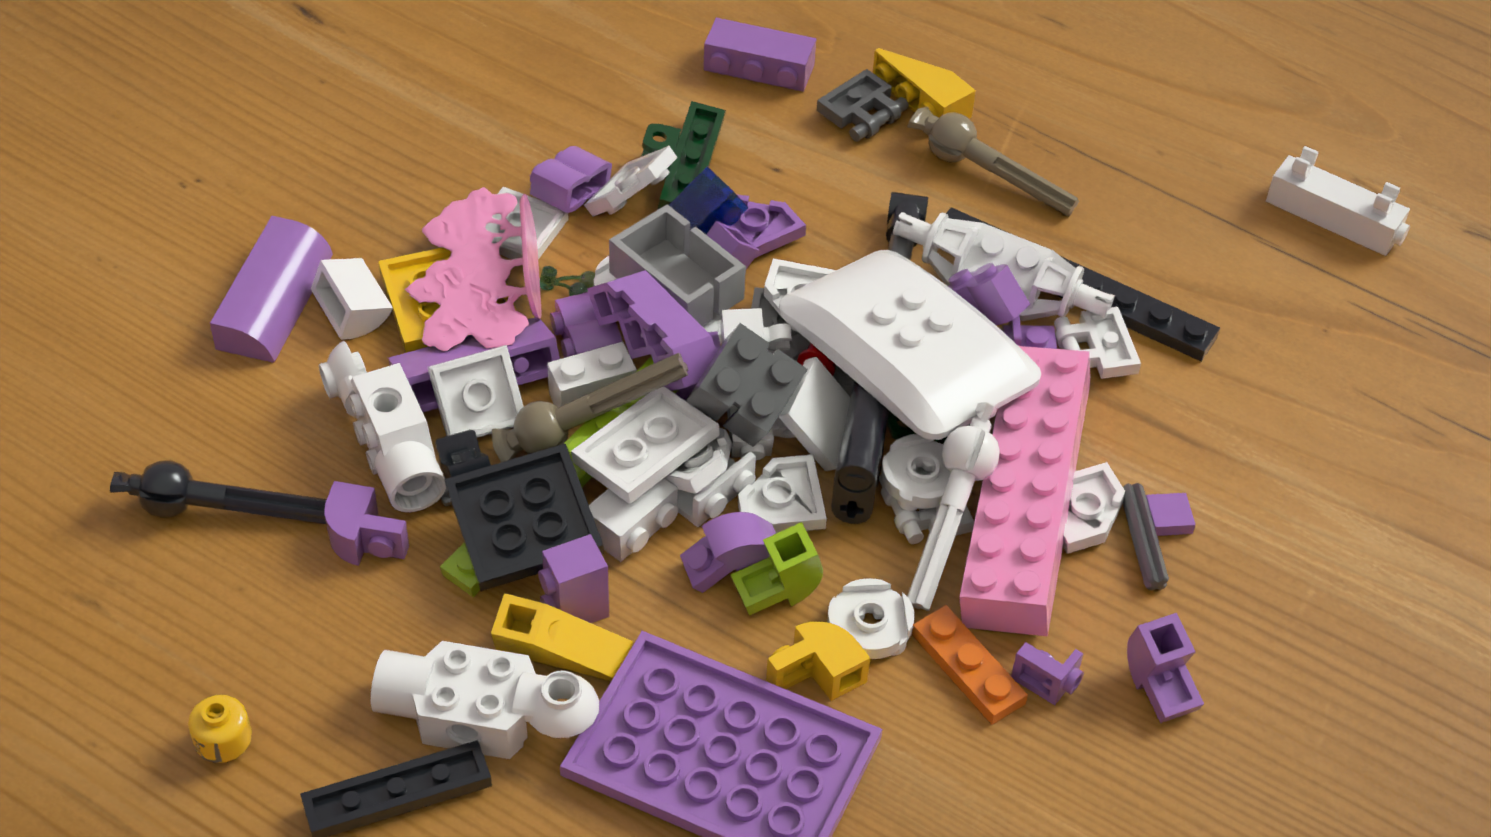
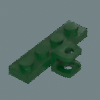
(692, 147)

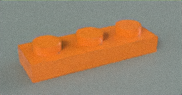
(969, 664)

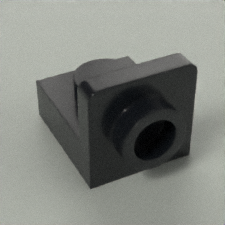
(460, 453)

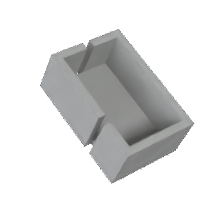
(661, 246)

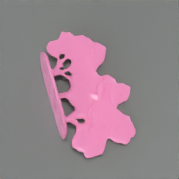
(476, 274)

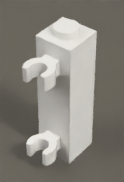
(1339, 204)
(778, 337)

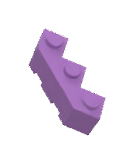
(653, 323)

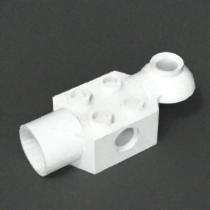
(389, 425)
(480, 695)

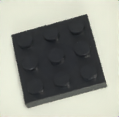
(519, 511)

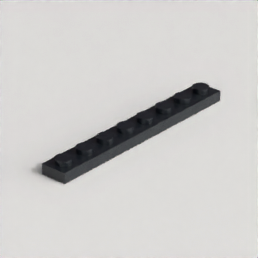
(1144, 313)

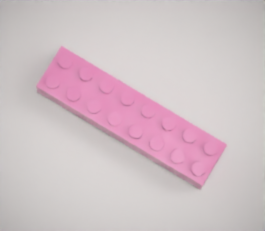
(1027, 500)

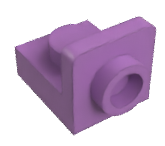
(1030, 335)
(1045, 675)

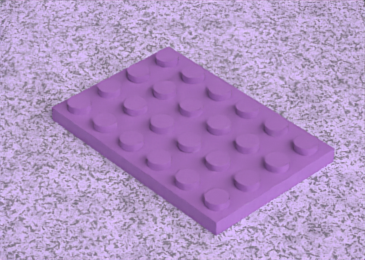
(719, 748)

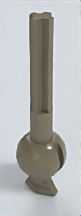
(955, 138)
(546, 426)

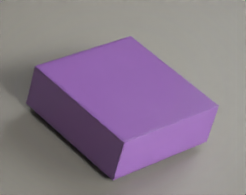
(1171, 513)

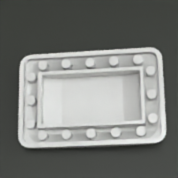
(910, 342)

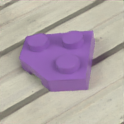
(769, 225)

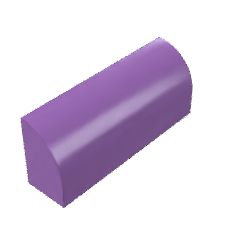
(270, 290)
(528, 357)

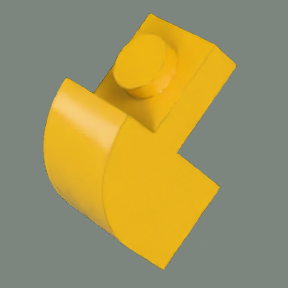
(825, 654)

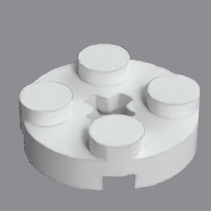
(900, 474)
(874, 597)

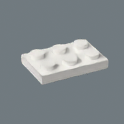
(645, 443)

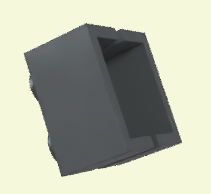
(750, 380)

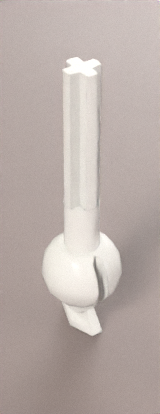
(969, 456)

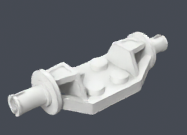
(1031, 264)

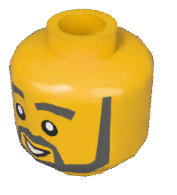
(220, 728)

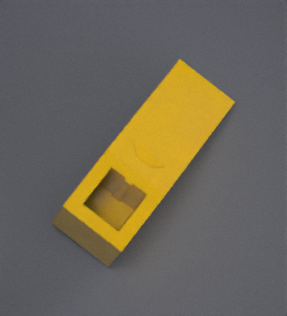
(924, 84)
(557, 638)

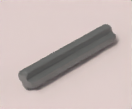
(1144, 537)

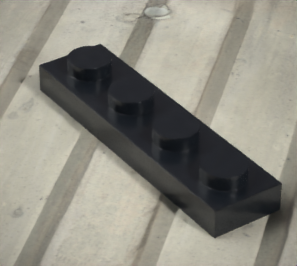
(396, 790)

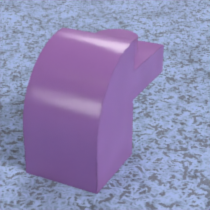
(358, 529)
(729, 544)
(1157, 663)

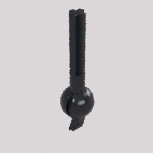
(168, 489)

